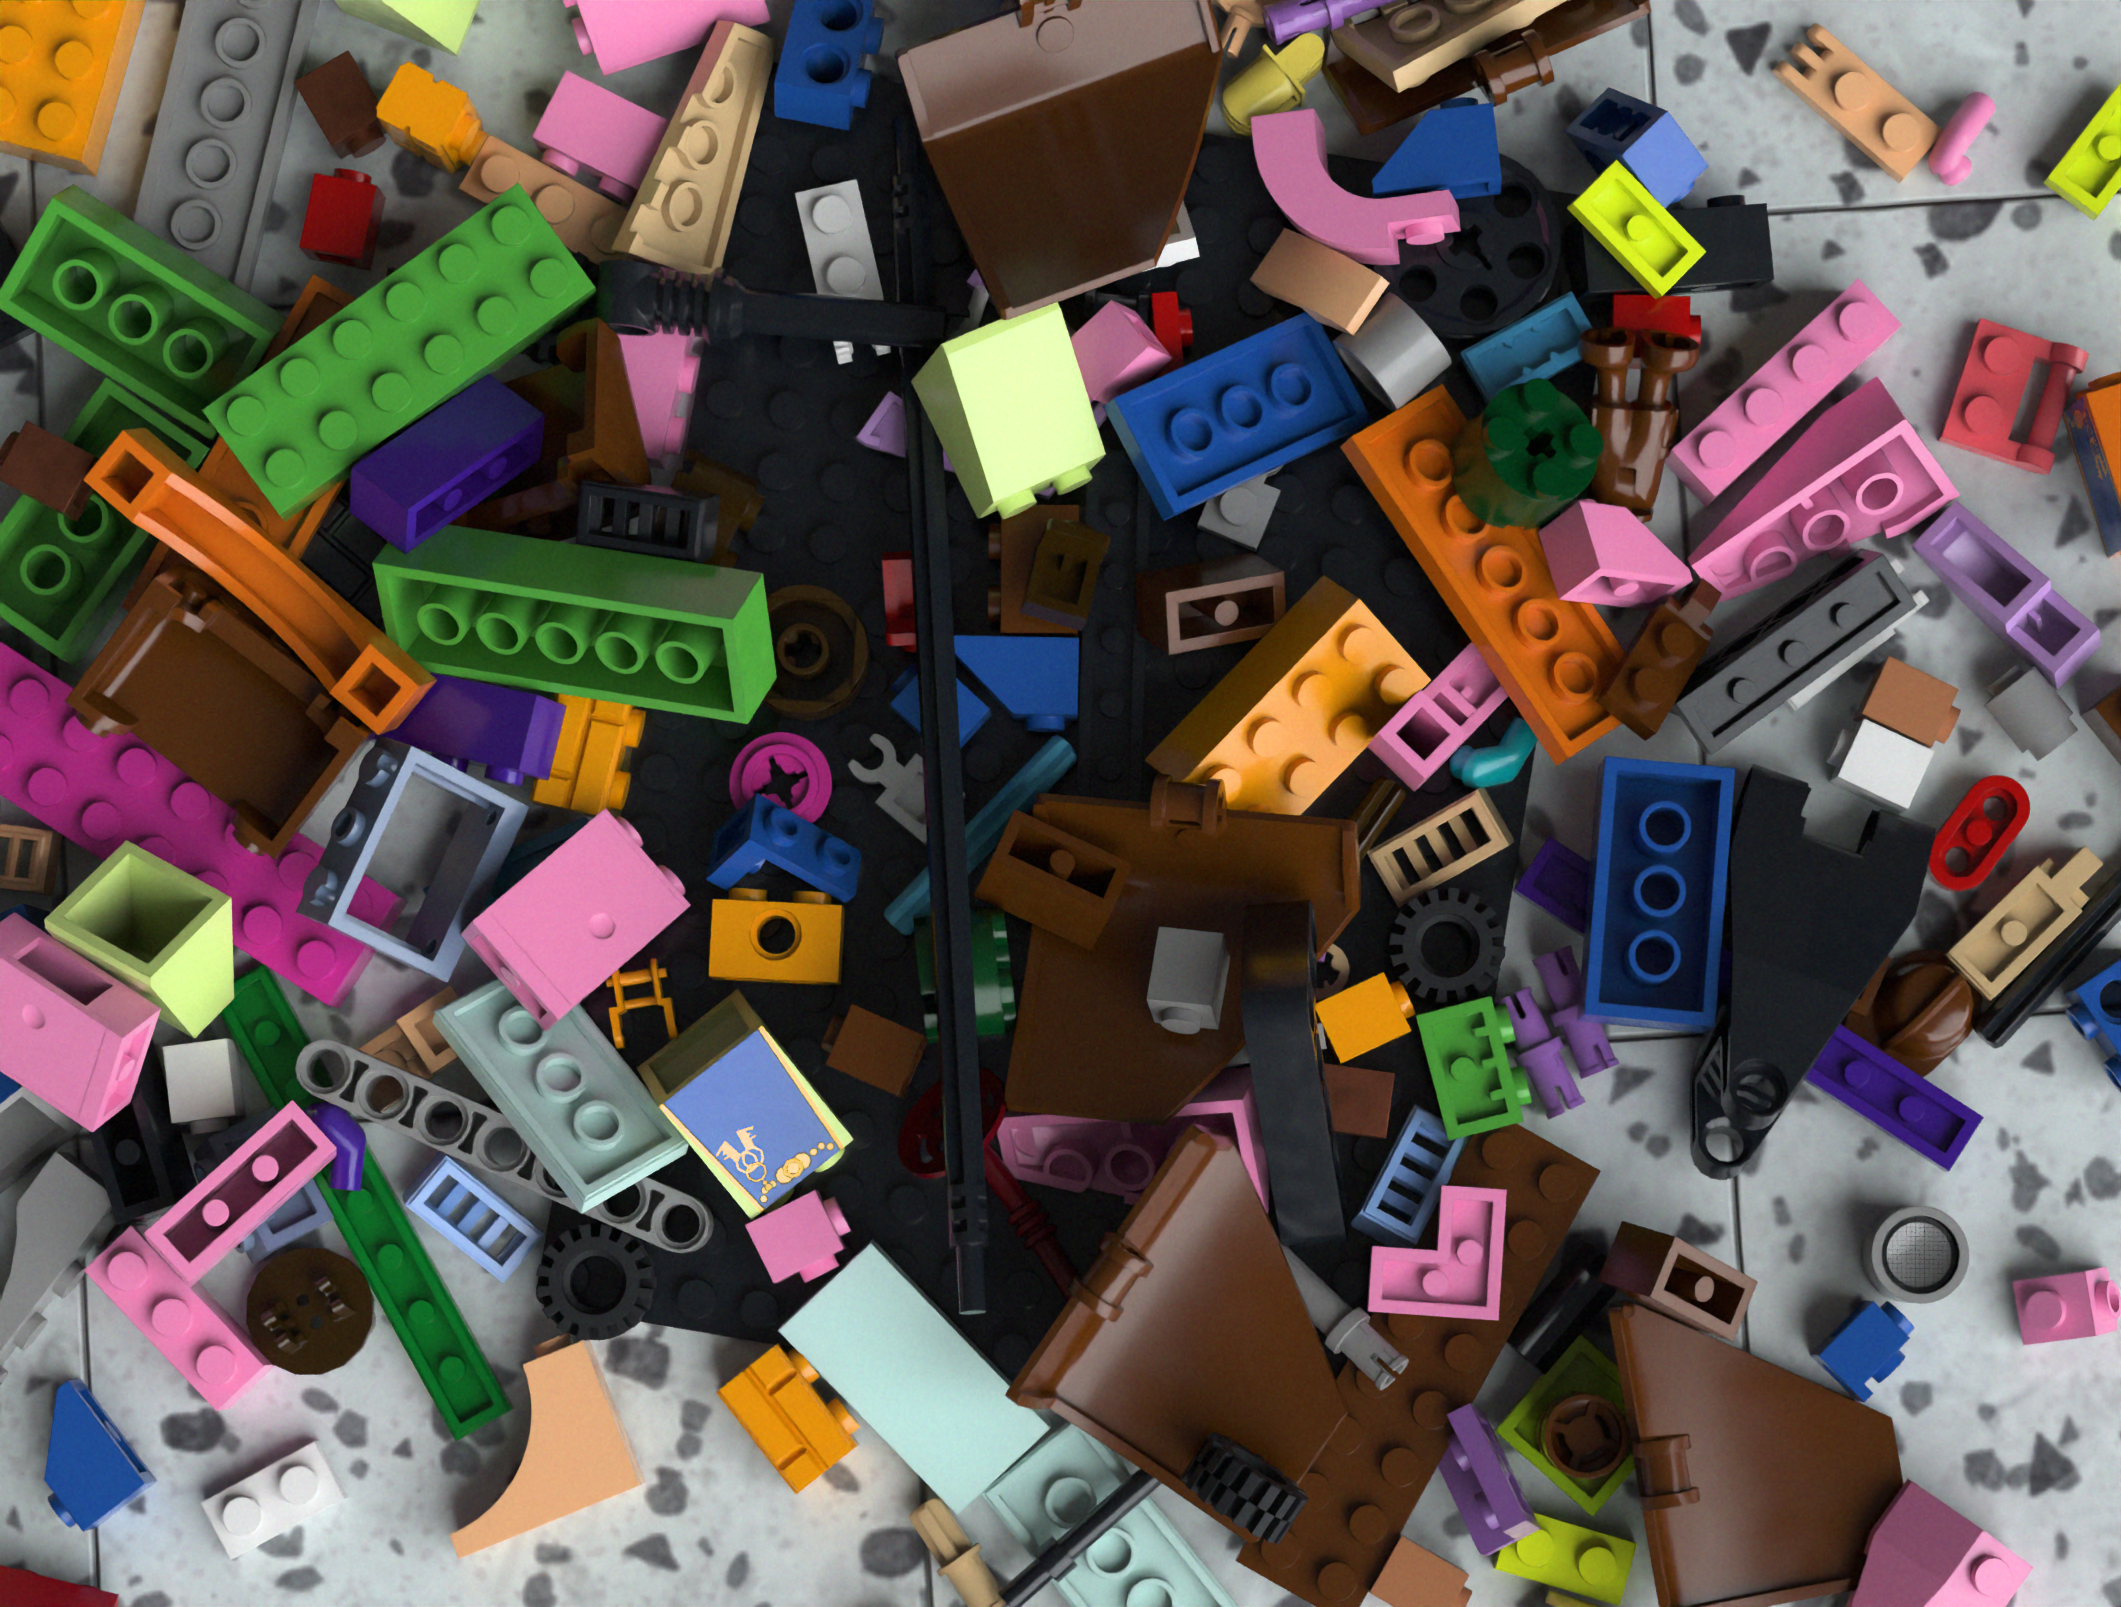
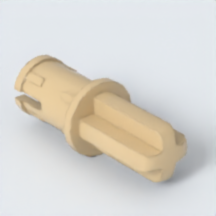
(956, 1554)

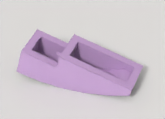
(2008, 594)

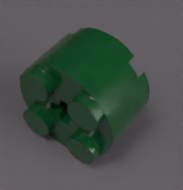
(1524, 455)
(990, 970)

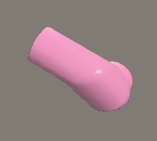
(1963, 127)

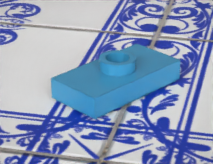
(1528, 348)

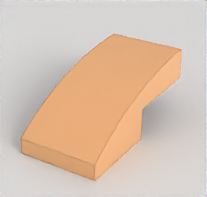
(1319, 281)
(413, 1046)

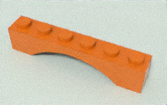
(203, 525)

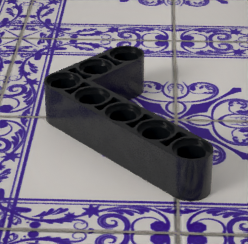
(1290, 1072)

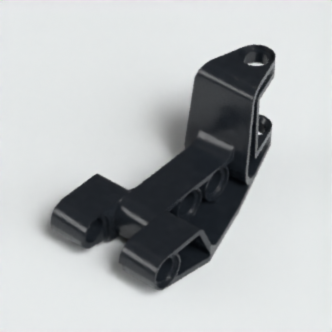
(1802, 949)

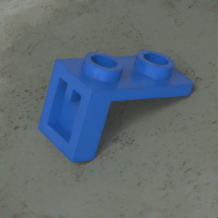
(775, 834)

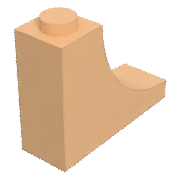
(572, 1453)

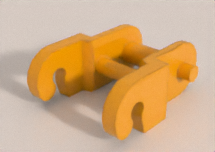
(650, 974)

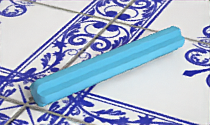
(988, 825)

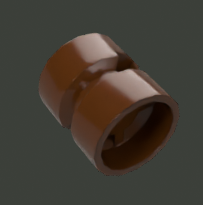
(1582, 1434)

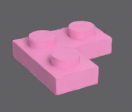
(1459, 1275)

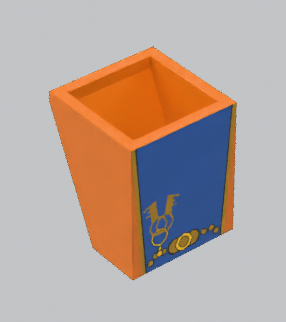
(2096, 442)

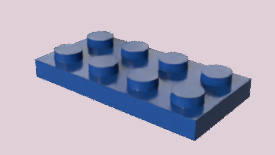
(1237, 414)

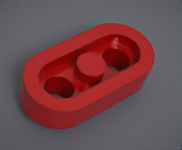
(1976, 835)

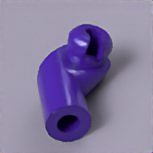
(349, 1140)

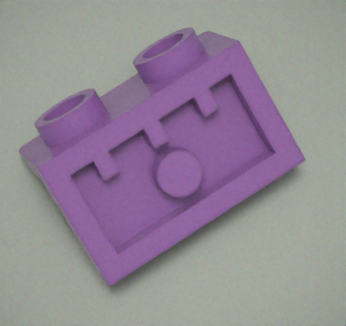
(1484, 1483)

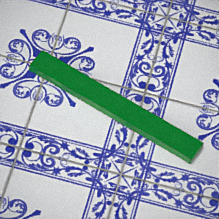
(373, 1222)

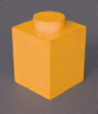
(1364, 1017)

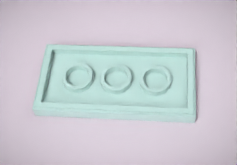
(562, 1093)
(914, 1377)
(1134, 1562)

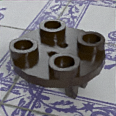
(285, 1328)

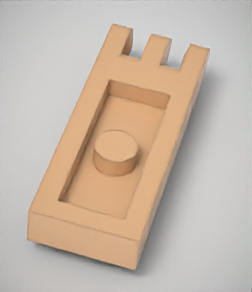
(1859, 103)

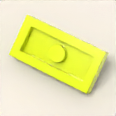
(2092, 165)
(1636, 229)
(1571, 1559)

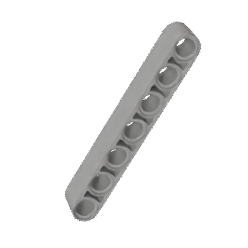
(474, 1138)

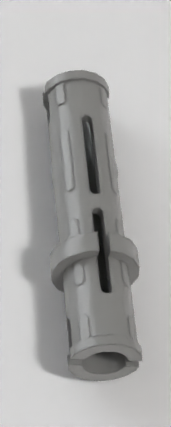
(1345, 1328)

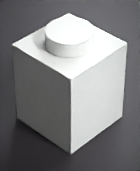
(1878, 765)
(204, 1084)

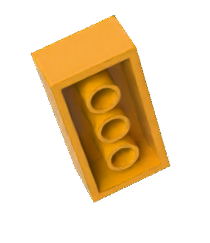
(63, 77)
(1295, 706)

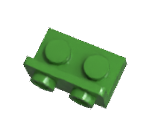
(1471, 1066)

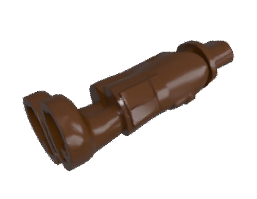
(1639, 431)

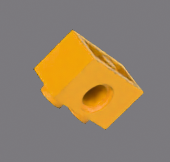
(812, 958)

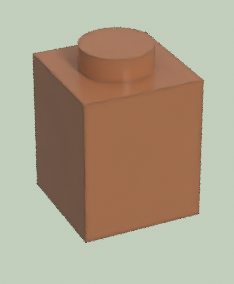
(1909, 703)
(1419, 1578)

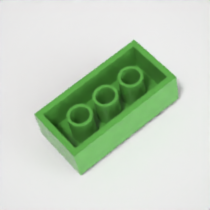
(137, 308)
(71, 576)

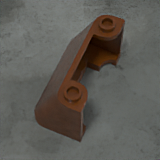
(586, 434)
(223, 705)

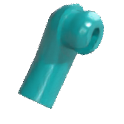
(1494, 764)

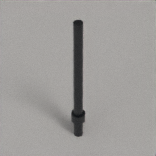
(1057, 1557)

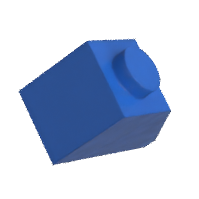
(1446, 151)
(1026, 676)
(89, 1461)

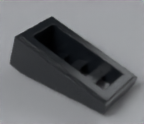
(702, 521)

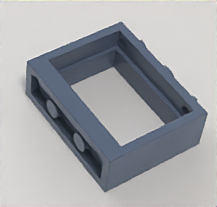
(463, 875)

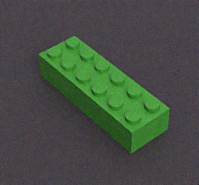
(401, 351)
(581, 621)

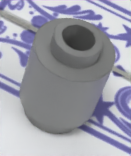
(2030, 711)

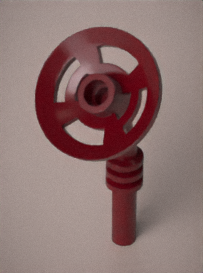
(1023, 1211)

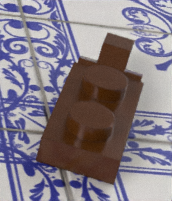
(1660, 660)

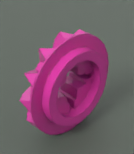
(794, 756)

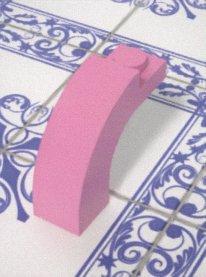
(1367, 230)
(1439, 718)

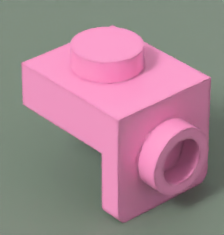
(2067, 1306)

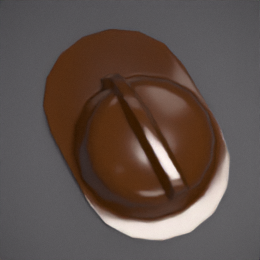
(1920, 1011)

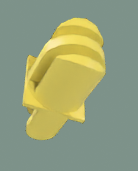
(1272, 83)

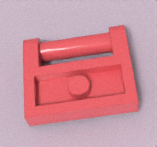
(1992, 390)

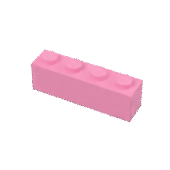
(1782, 392)

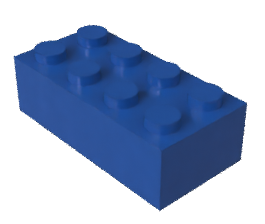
(1656, 895)

